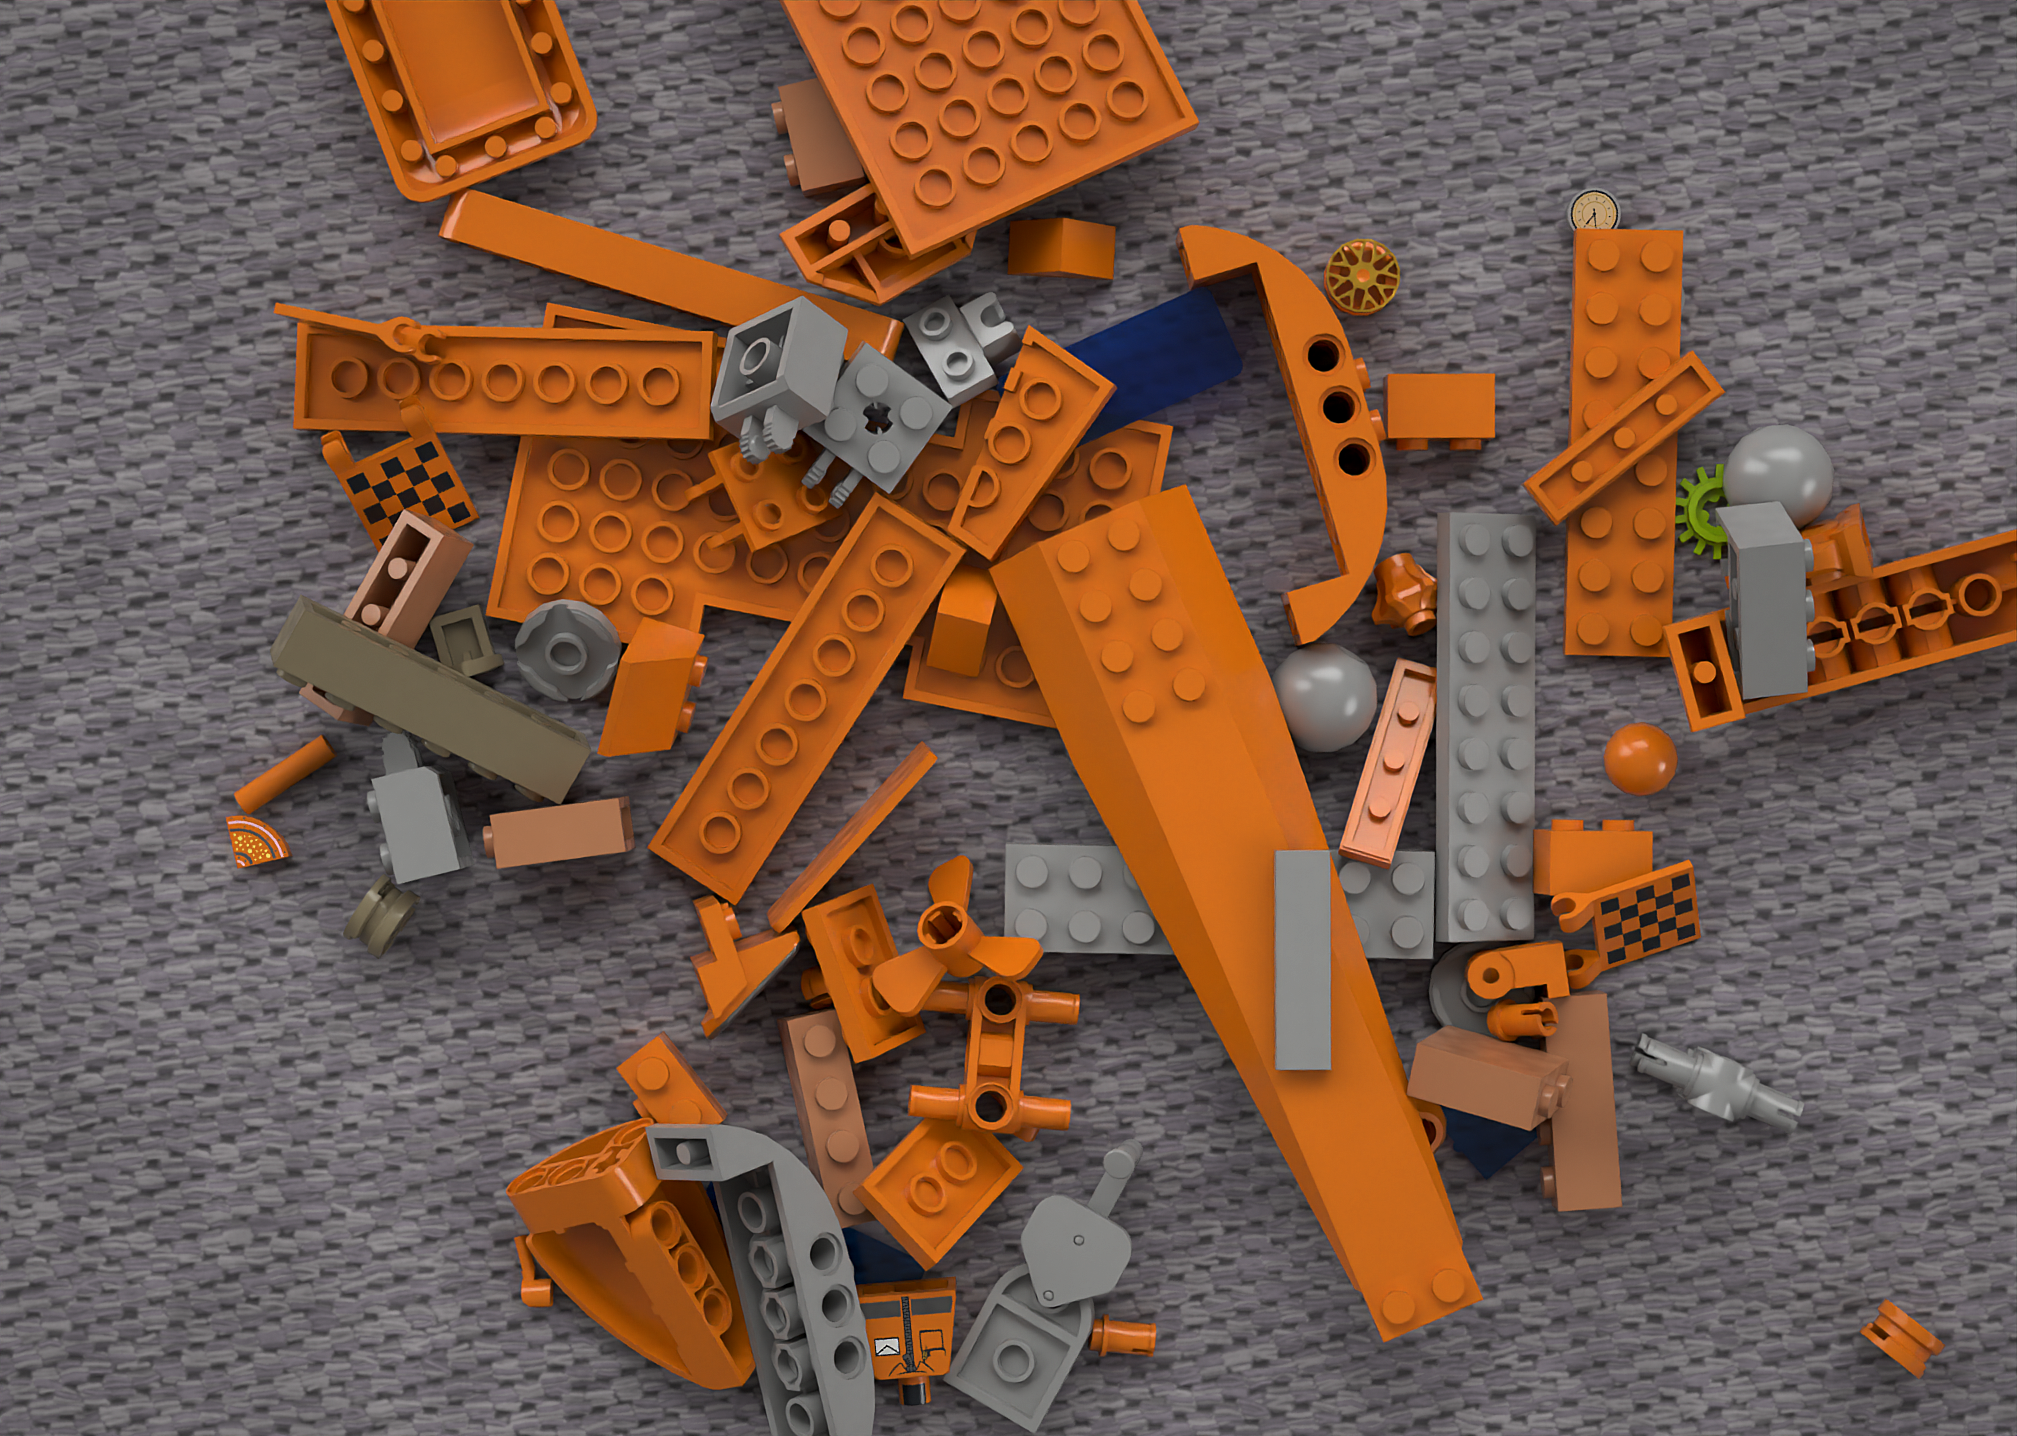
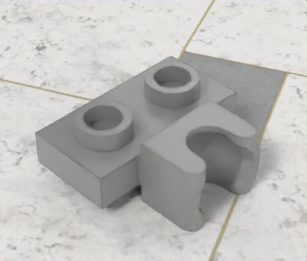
(963, 344)

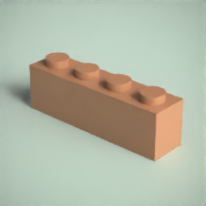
(402, 591)
(828, 1109)
(1584, 1133)

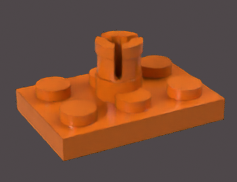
(849, 944)
(936, 1186)

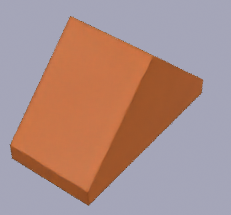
(1061, 249)
(963, 621)

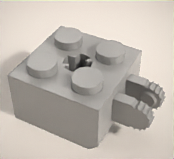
(778, 376)
(879, 454)
(417, 814)

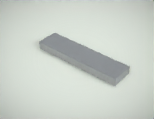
(1302, 959)

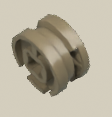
(381, 916)

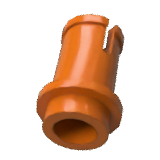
(1510, 1020)
(1122, 1337)

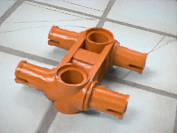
(995, 1056)

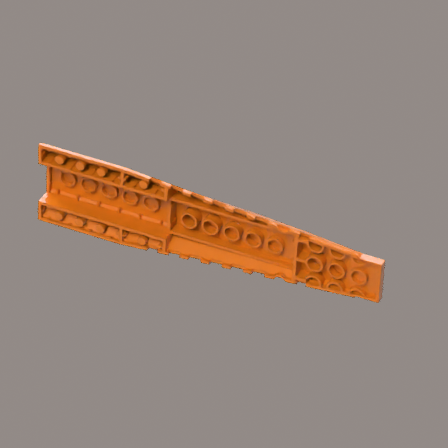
(1198, 791)

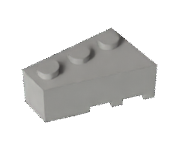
(1767, 600)

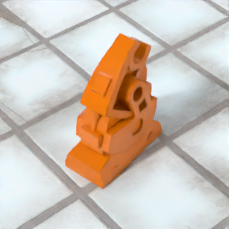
(1838, 547)

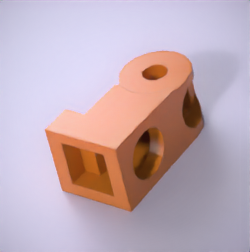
(1498, 970)

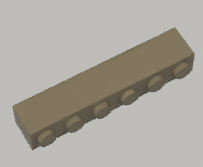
(429, 701)

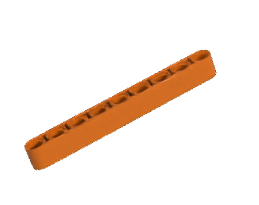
(642, 268)

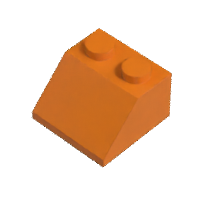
(653, 690)

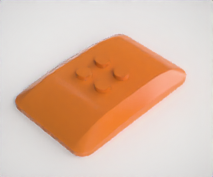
(464, 87)

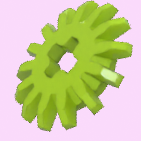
(1696, 518)

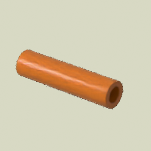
(285, 774)

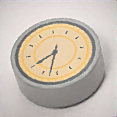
(1593, 210)

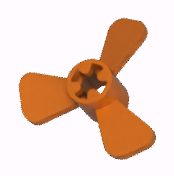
(950, 945)

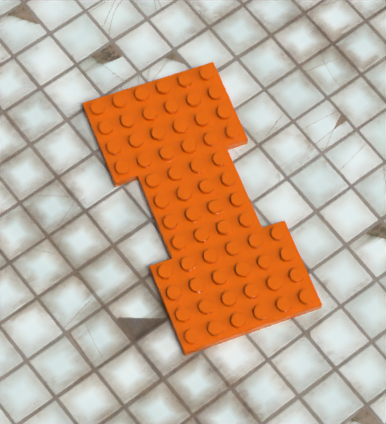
(616, 532)

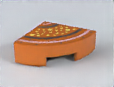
(255, 841)

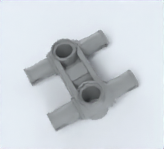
(1716, 1084)

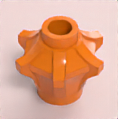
(1405, 595)

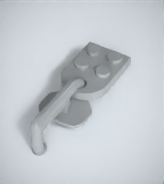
(1045, 1305)

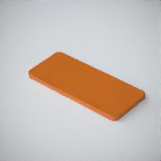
(851, 836)

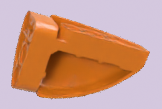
(638, 1254)

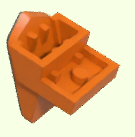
(739, 970)

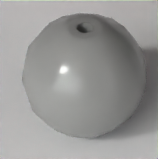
(1783, 467)
(1325, 696)

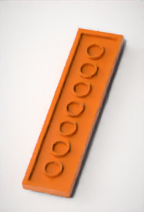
(513, 382)
(1625, 534)
(807, 697)

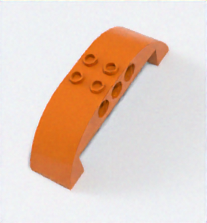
(1297, 322)
(1865, 627)

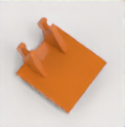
(768, 494)

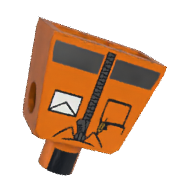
(910, 1332)

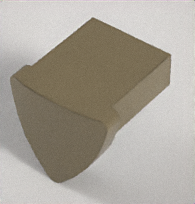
(465, 642)

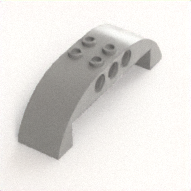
(788, 1276)

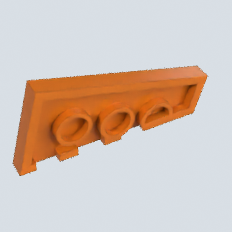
(1037, 425)

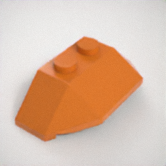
(859, 253)

